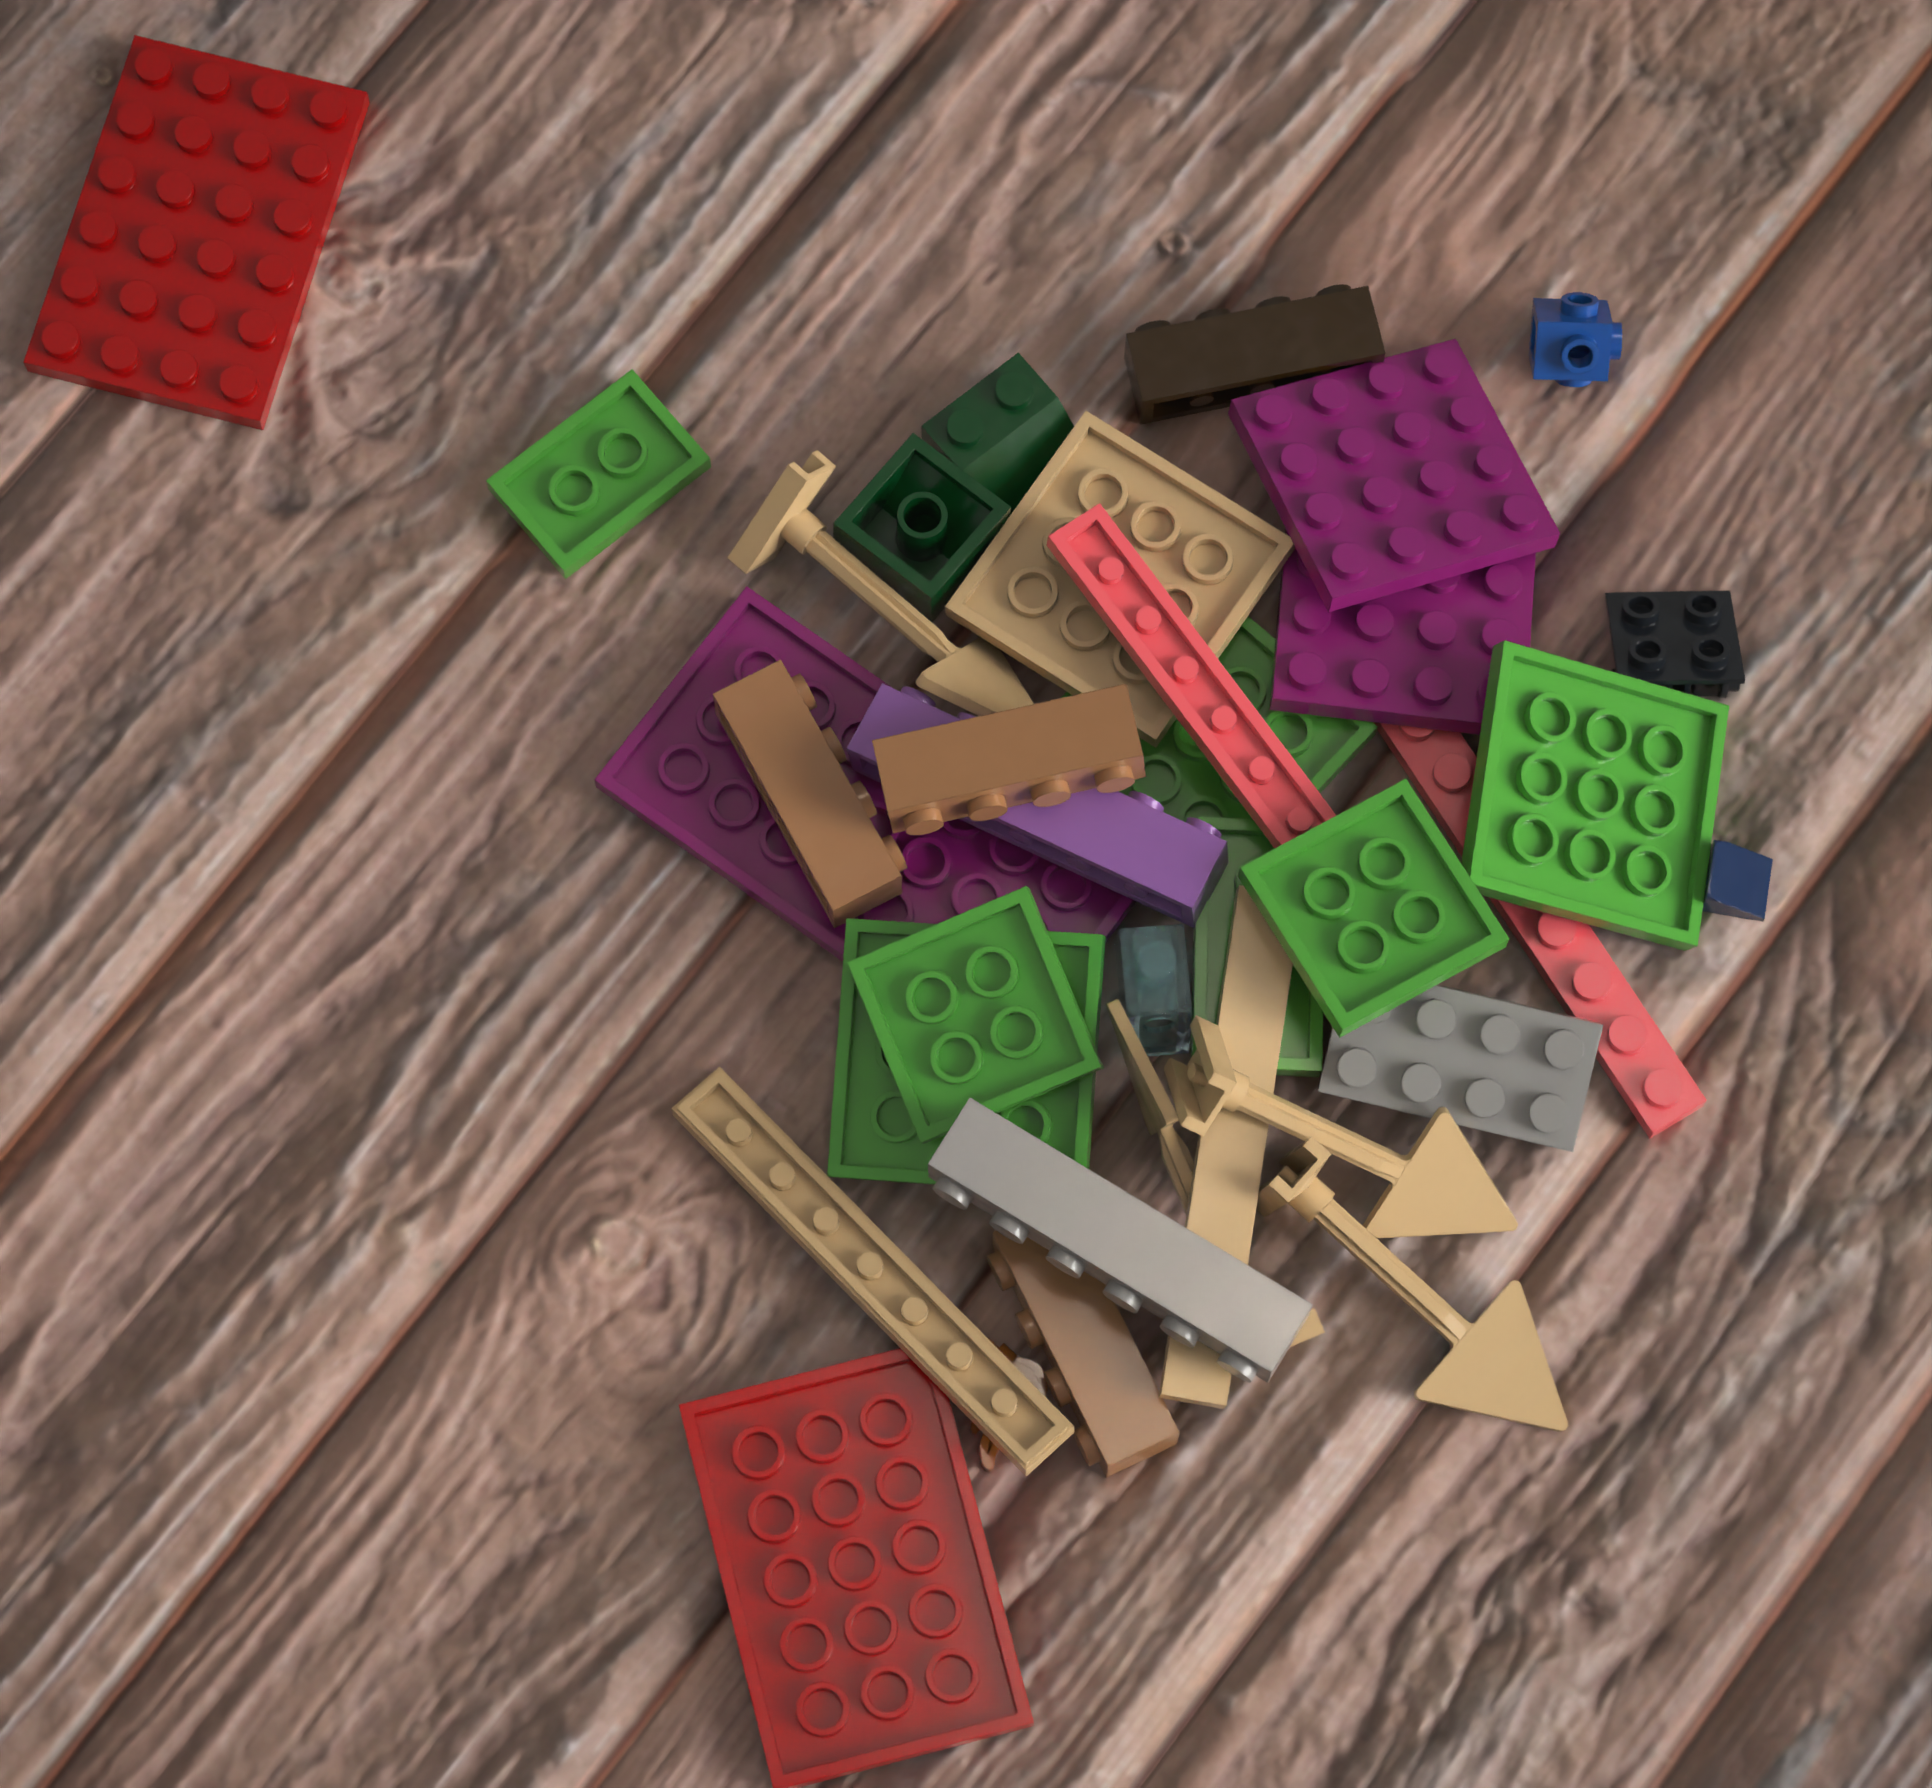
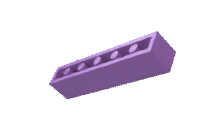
(1098, 835)

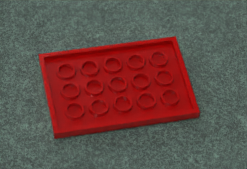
(197, 232)
(854, 1568)

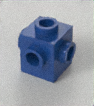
(1573, 339)

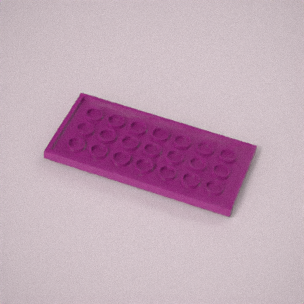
(695, 791)

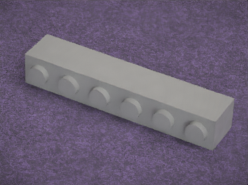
(1118, 1241)

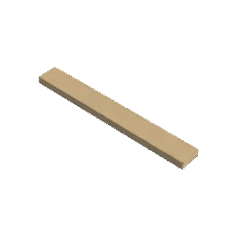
(1234, 1146)
(873, 1272)

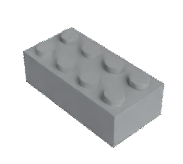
(1479, 1057)

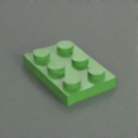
(598, 473)

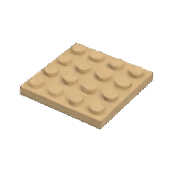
(1192, 538)

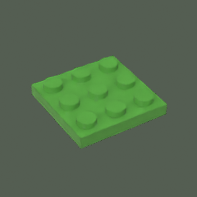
(1373, 907)
(975, 1013)

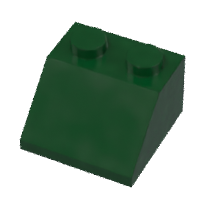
(1002, 430)
(921, 525)

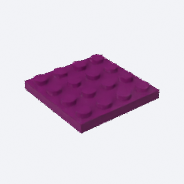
(1392, 474)
(1401, 656)

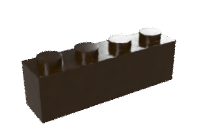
(1248, 351)

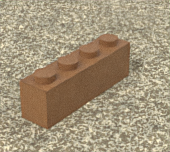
(1010, 760)
(809, 793)
(1090, 1357)

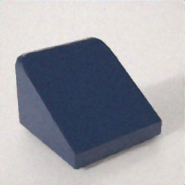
(1737, 882)

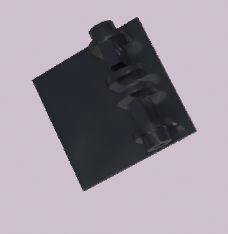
(1677, 640)

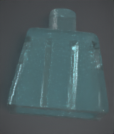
(1155, 985)

